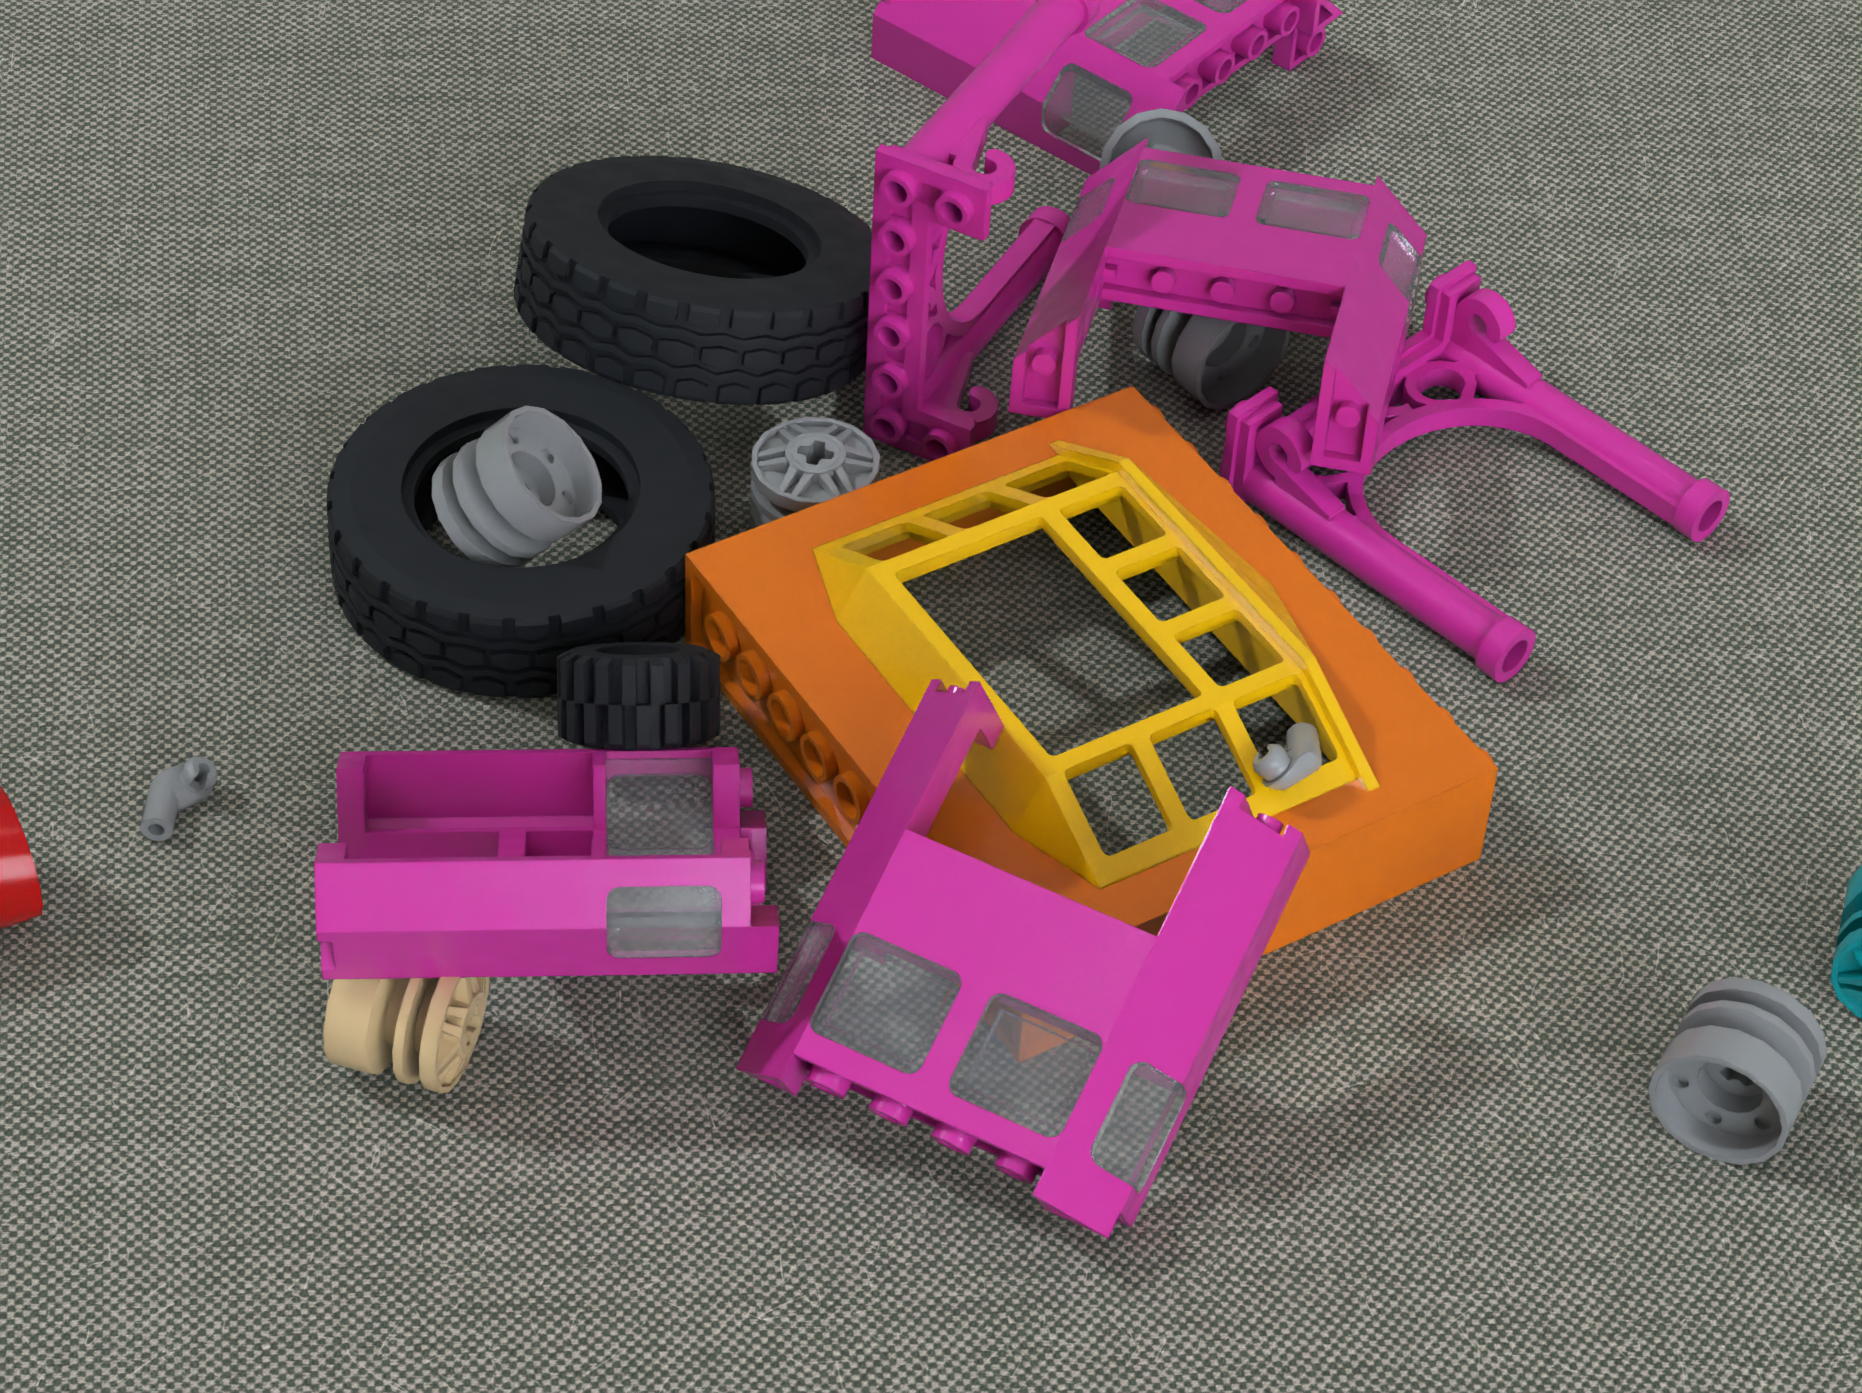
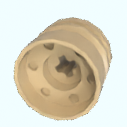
(414, 1022)

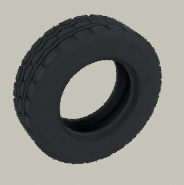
(696, 279)
(499, 625)

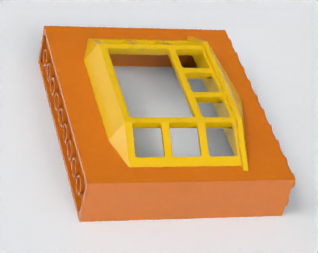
(837, 655)

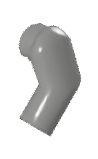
(1285, 769)
(174, 792)

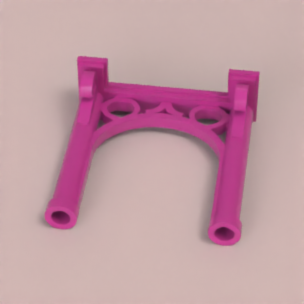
(915, 348)
(1467, 351)

